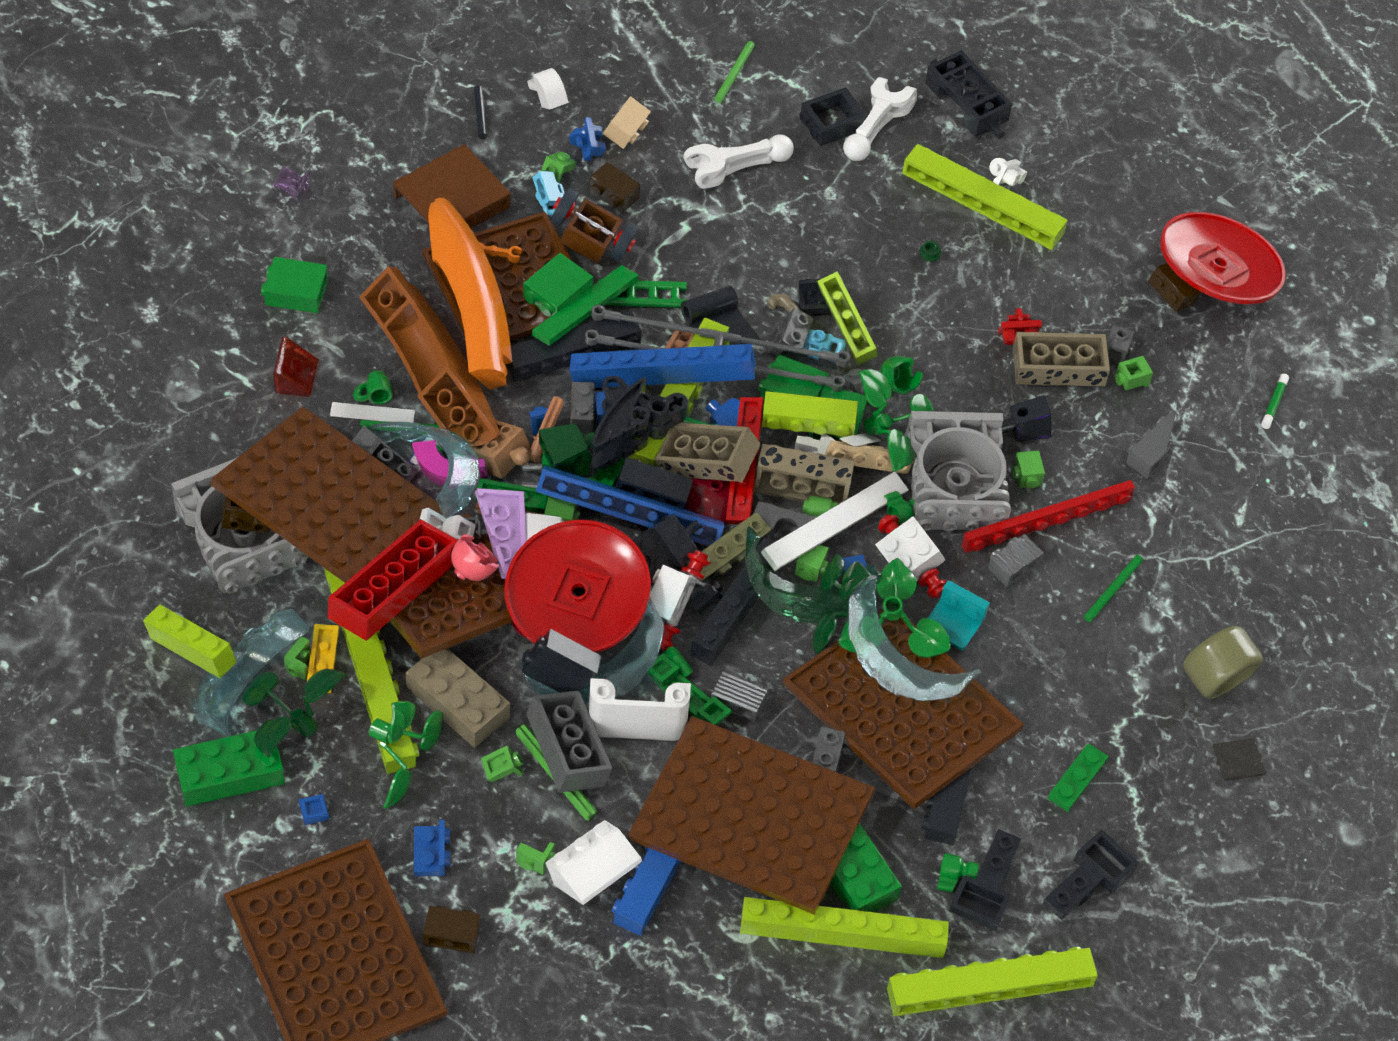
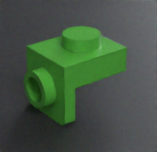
(558, 164)
(533, 859)

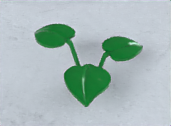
(877, 391)
(896, 585)
(387, 733)

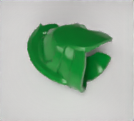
(899, 374)

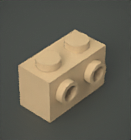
(627, 122)

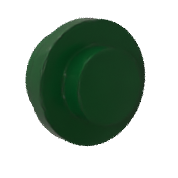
(930, 251)

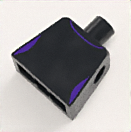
(1029, 420)

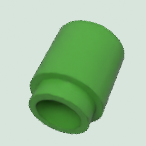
(817, 505)

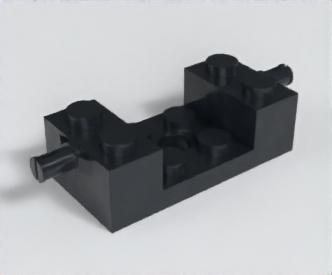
(983, 106)
(667, 543)

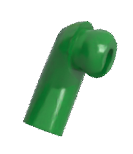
(677, 658)

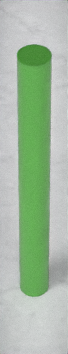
(734, 72)

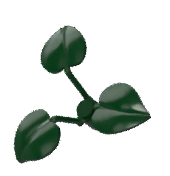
(852, 579)
(274, 731)

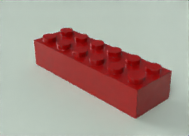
(391, 580)

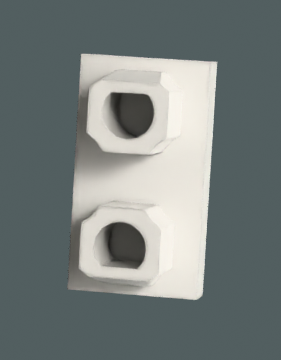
(1007, 171)

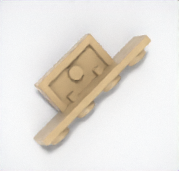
(864, 456)

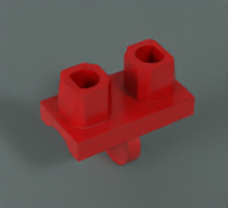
(1017, 323)

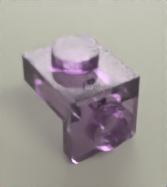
(290, 182)

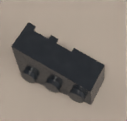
(654, 483)

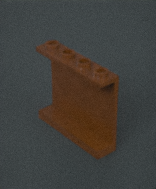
(460, 180)

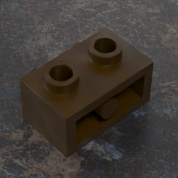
(614, 187)
(1173, 288)
(238, 519)
(451, 929)

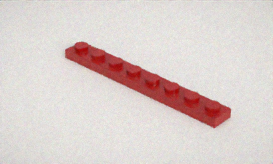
(1047, 516)

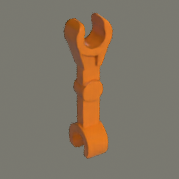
(494, 250)

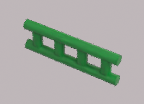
(653, 300)

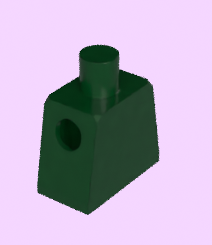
(565, 446)

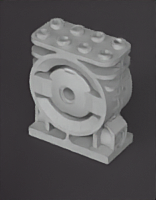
(970, 470)
(232, 557)

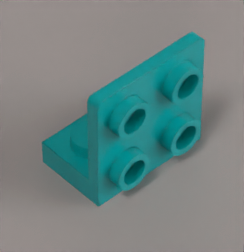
(959, 614)

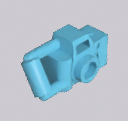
(547, 190)
(818, 341)

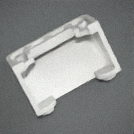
(639, 718)

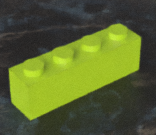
(847, 318)
(809, 414)
(190, 641)

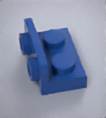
(430, 851)

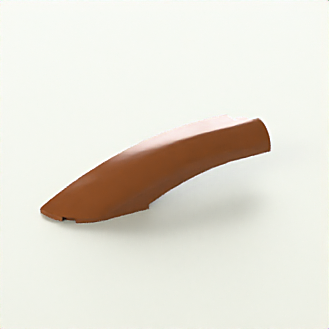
(431, 358)

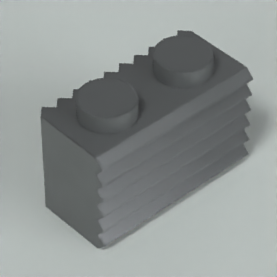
(582, 406)
(1015, 559)
(740, 695)

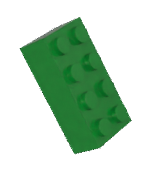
(225, 768)
(864, 877)

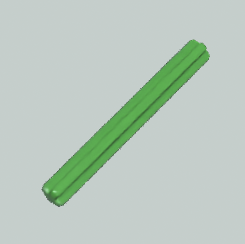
(576, 797)

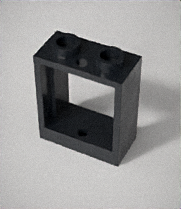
(838, 130)

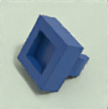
(536, 418)

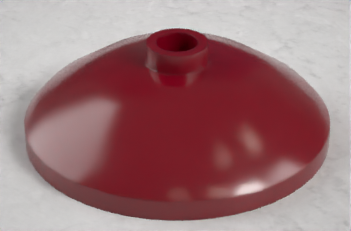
(709, 500)

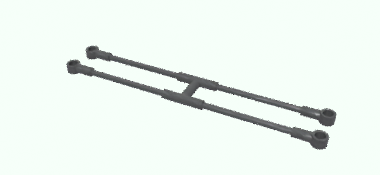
(720, 337)

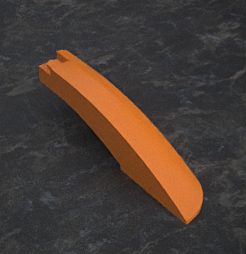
(476, 292)

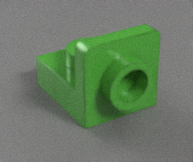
(297, 657)
(502, 764)

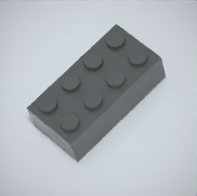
(569, 741)

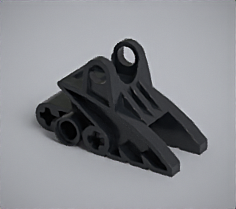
(621, 421)

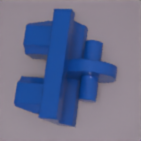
(586, 139)

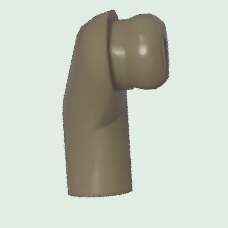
(781, 300)

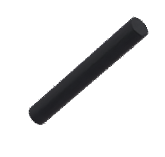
(480, 112)

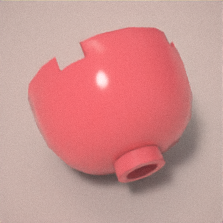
(472, 560)

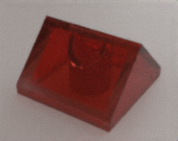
(294, 369)

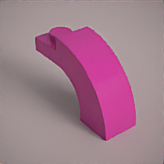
(434, 465)

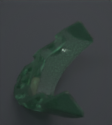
(790, 599)

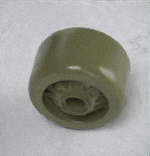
(1222, 662)

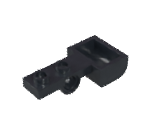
(1099, 863)
(981, 898)

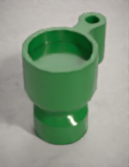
(899, 507)
(952, 869)

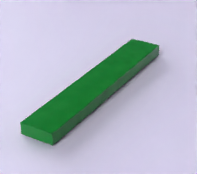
(581, 307)

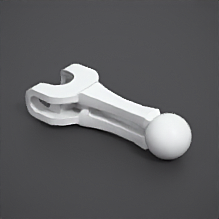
(885, 107)
(722, 161)

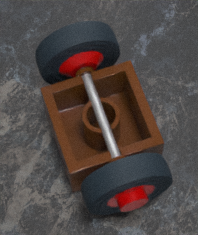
(591, 228)

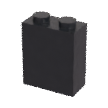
(560, 663)

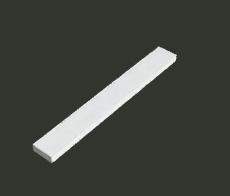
(832, 522)

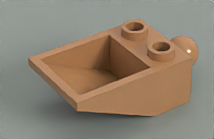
(506, 451)

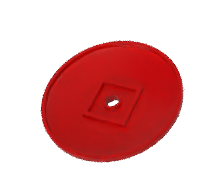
(1202, 241)
(572, 557)

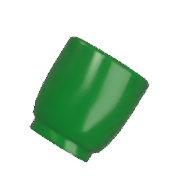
(377, 387)

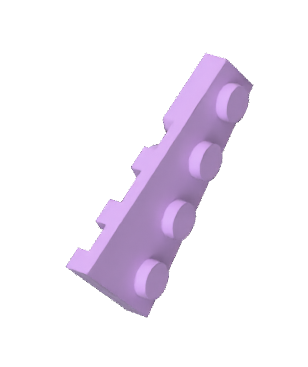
(505, 523)

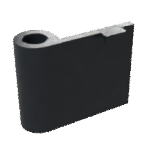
(719, 307)

